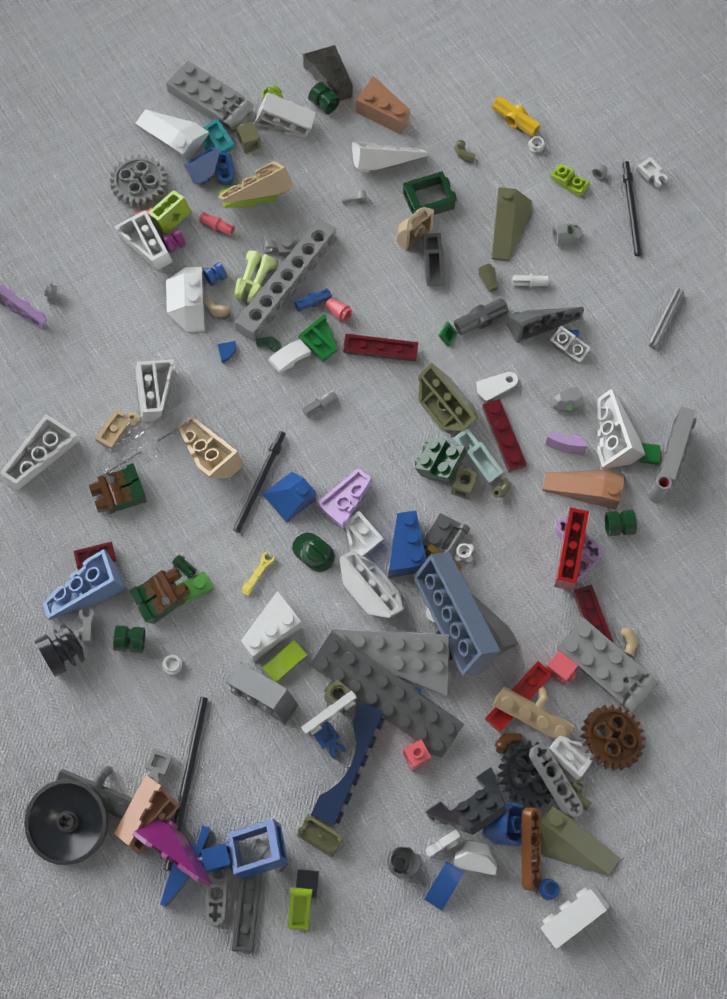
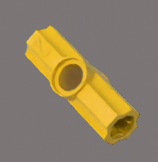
(516, 116)

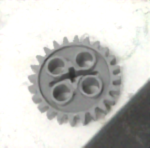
(151, 173)

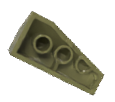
(573, 845)

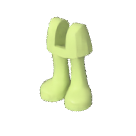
(245, 284)

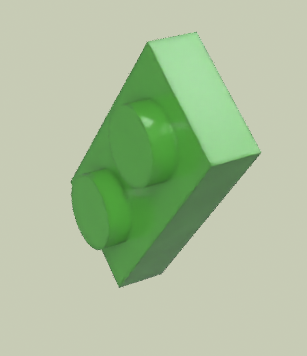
(198, 586)

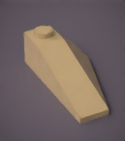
(268, 181)

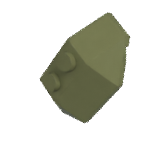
(445, 400)

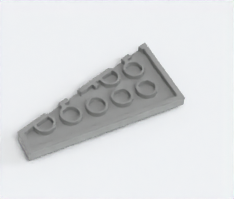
(410, 655)

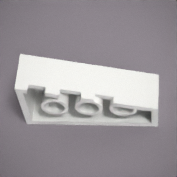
(39, 450)

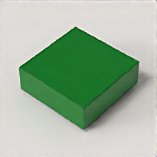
(652, 454)

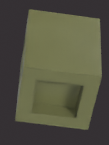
(248, 137)
(464, 490)
(336, 687)

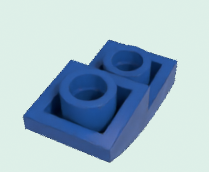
(444, 885)

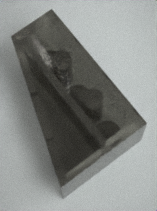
(328, 68)

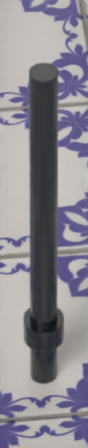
(628, 179)
(274, 450)

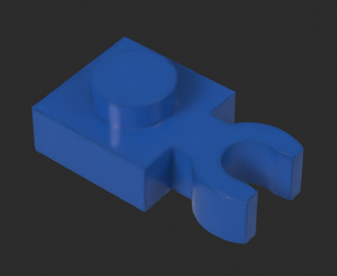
(327, 737)

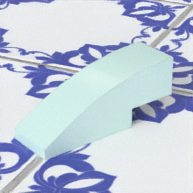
(477, 456)

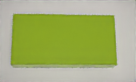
(299, 908)

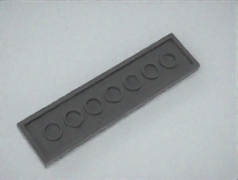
(387, 692)

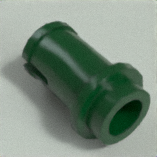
(184, 566)

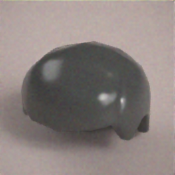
(404, 862)

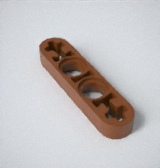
(531, 849)

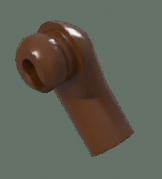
(505, 740)

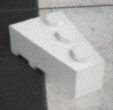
(153, 384)
(271, 628)
(574, 916)

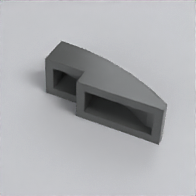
(433, 259)

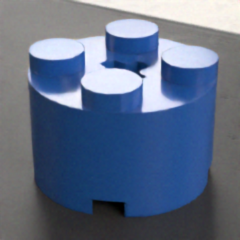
(507, 828)

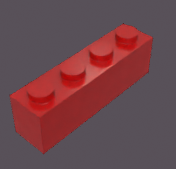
(571, 549)

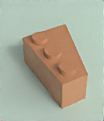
(382, 106)
(147, 805)

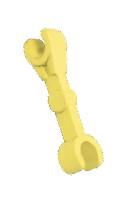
(264, 564)

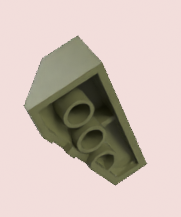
(511, 217)

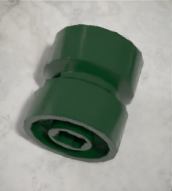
(324, 98)
(623, 522)
(122, 638)

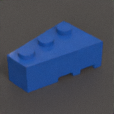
(407, 546)

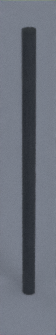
(189, 767)

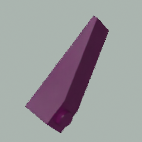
(173, 847)

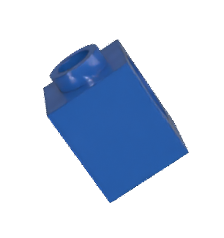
(215, 858)

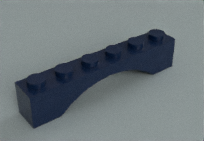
(329, 804)

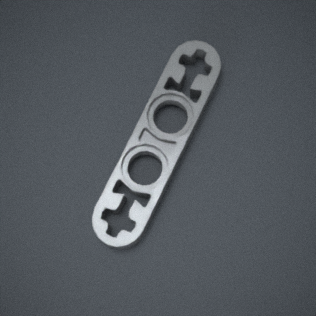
(558, 779)
(217, 883)

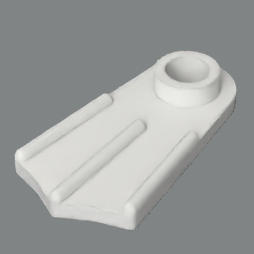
(495, 385)

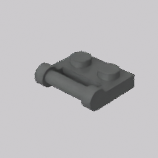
(441, 532)

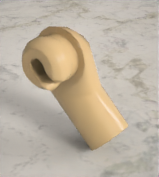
(217, 310)
(631, 639)

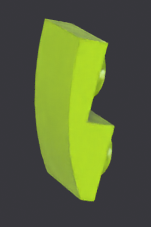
(568, 180)
(285, 661)

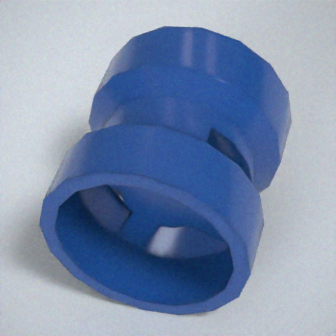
(215, 274)

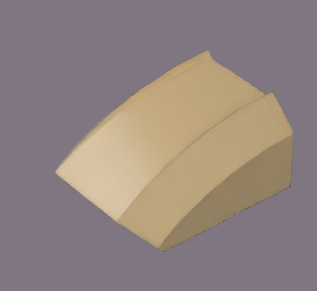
(414, 227)

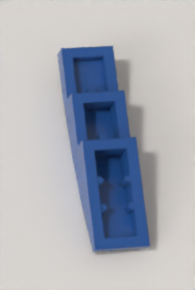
(177, 877)

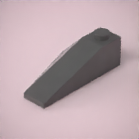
(535, 322)
(501, 632)

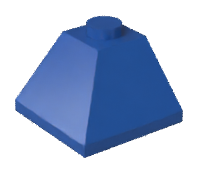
(290, 496)

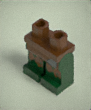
(119, 489)
(159, 595)

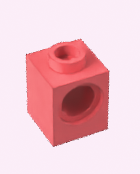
(562, 668)
(416, 755)

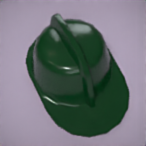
(313, 552)

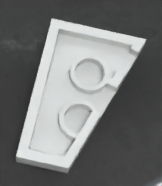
(329, 714)

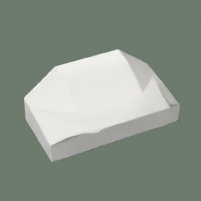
(475, 857)

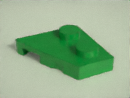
(319, 339)

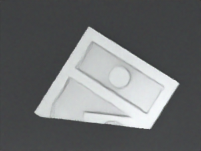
(571, 756)

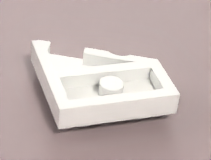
(362, 534)

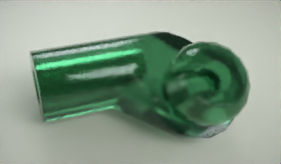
(270, 342)

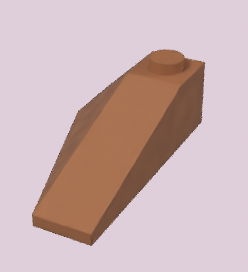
(591, 486)

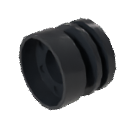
(60, 650)

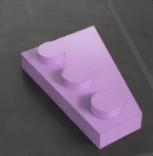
(21, 305)
(345, 497)

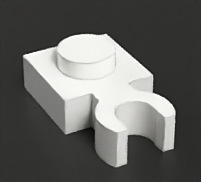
(651, 170)
(448, 842)

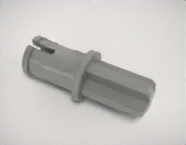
(319, 403)

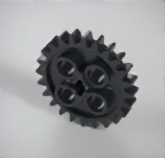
(527, 792)

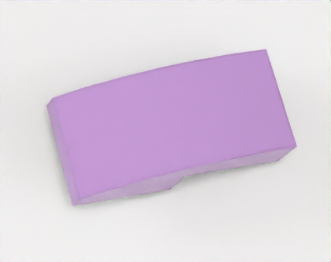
(573, 445)

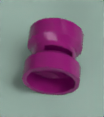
(173, 240)

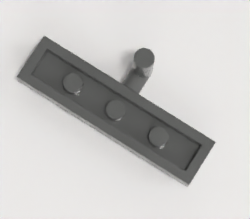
(115, 801)

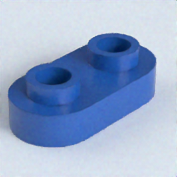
(225, 169)

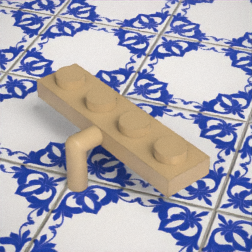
(533, 713)

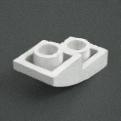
(570, 344)
(288, 355)

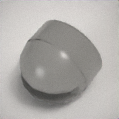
(600, 171)

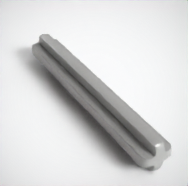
(666, 318)

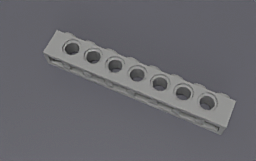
(287, 270)

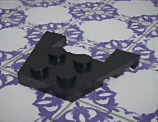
(476, 811)

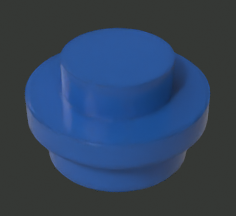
(548, 889)

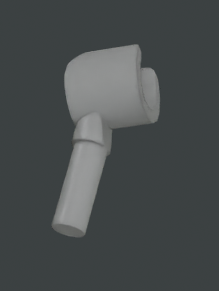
(360, 198)

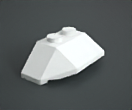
(186, 299)
(369, 586)

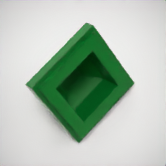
(447, 334)

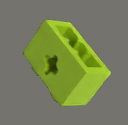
(169, 212)

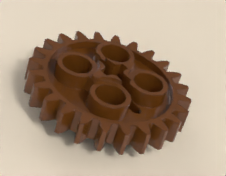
(599, 745)

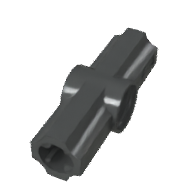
(481, 316)

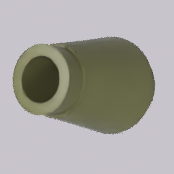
(488, 277)

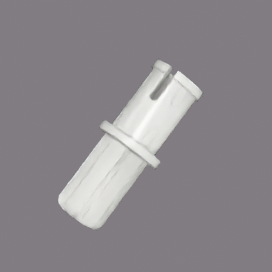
(530, 280)

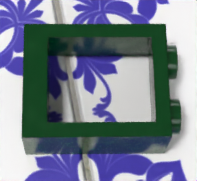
(427, 181)

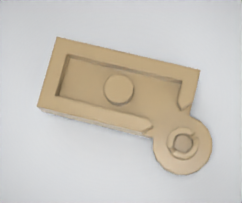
(115, 428)

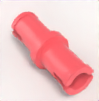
(217, 223)

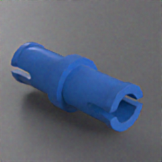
(312, 299)

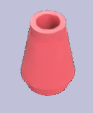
(339, 310)

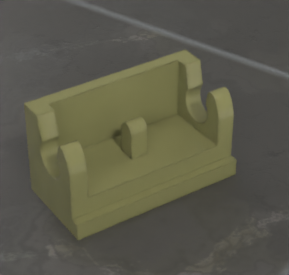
(320, 836)

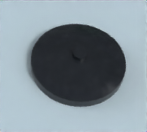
(66, 822)

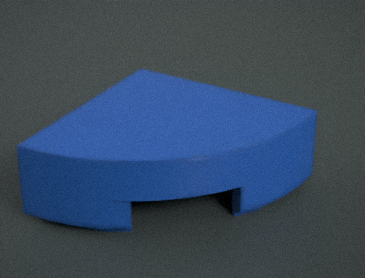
(226, 350)

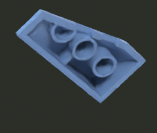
(92, 584)

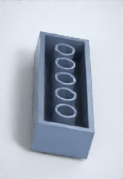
(456, 614)

